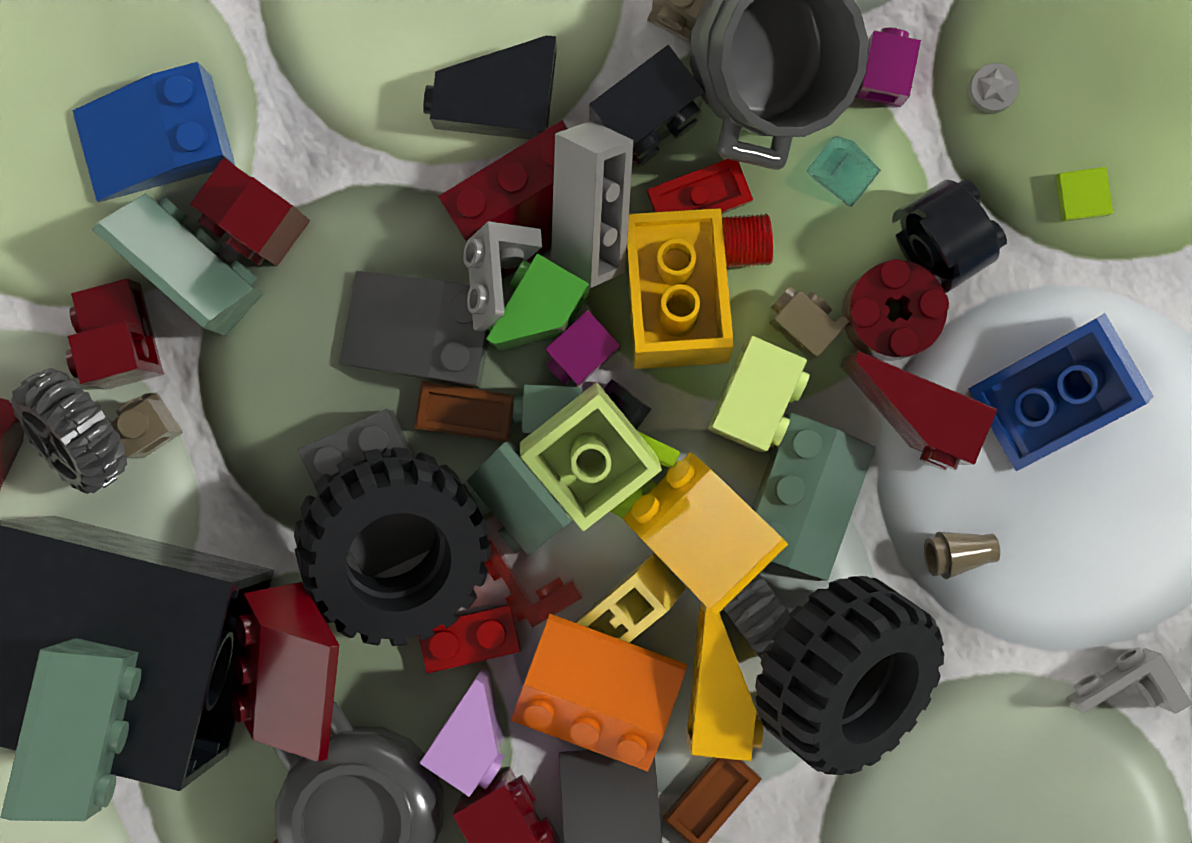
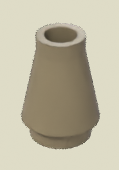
(957, 553)

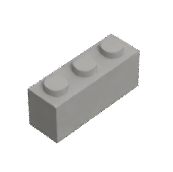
(591, 202)

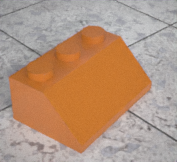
(599, 692)

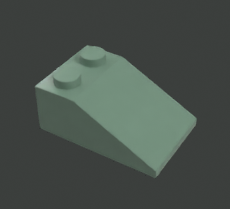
(517, 499)

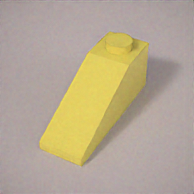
(635, 601)

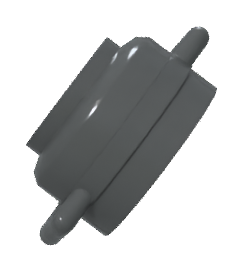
(777, 69)
(362, 793)

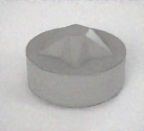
(993, 88)

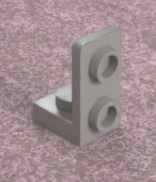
(485, 254)
(1157, 683)

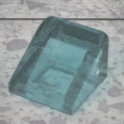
(843, 170)

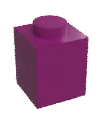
(889, 67)
(580, 350)

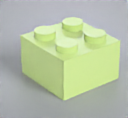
(758, 395)
(589, 456)

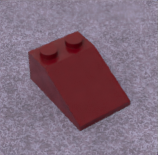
(926, 415)

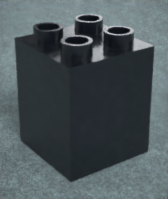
(137, 596)

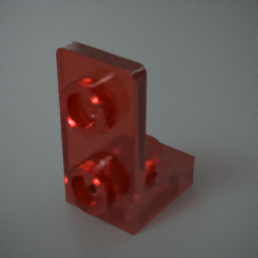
(552, 596)

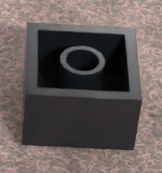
(650, 104)

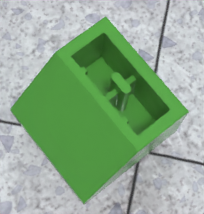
(541, 306)

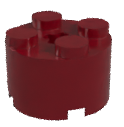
(921, 304)

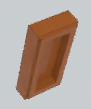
(464, 411)
(711, 799)

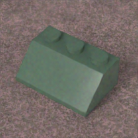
(181, 262)
(812, 492)
(71, 732)

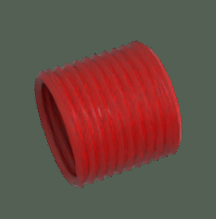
(748, 240)

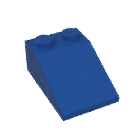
(153, 132)
(1062, 392)

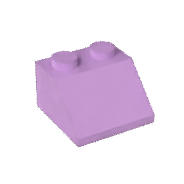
(470, 740)

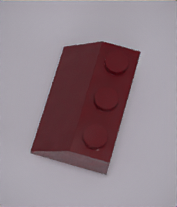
(510, 192)
(285, 671)

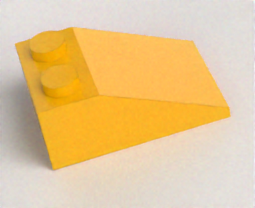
(678, 289)
(704, 532)
(720, 706)

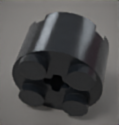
(949, 232)

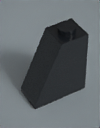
(496, 93)

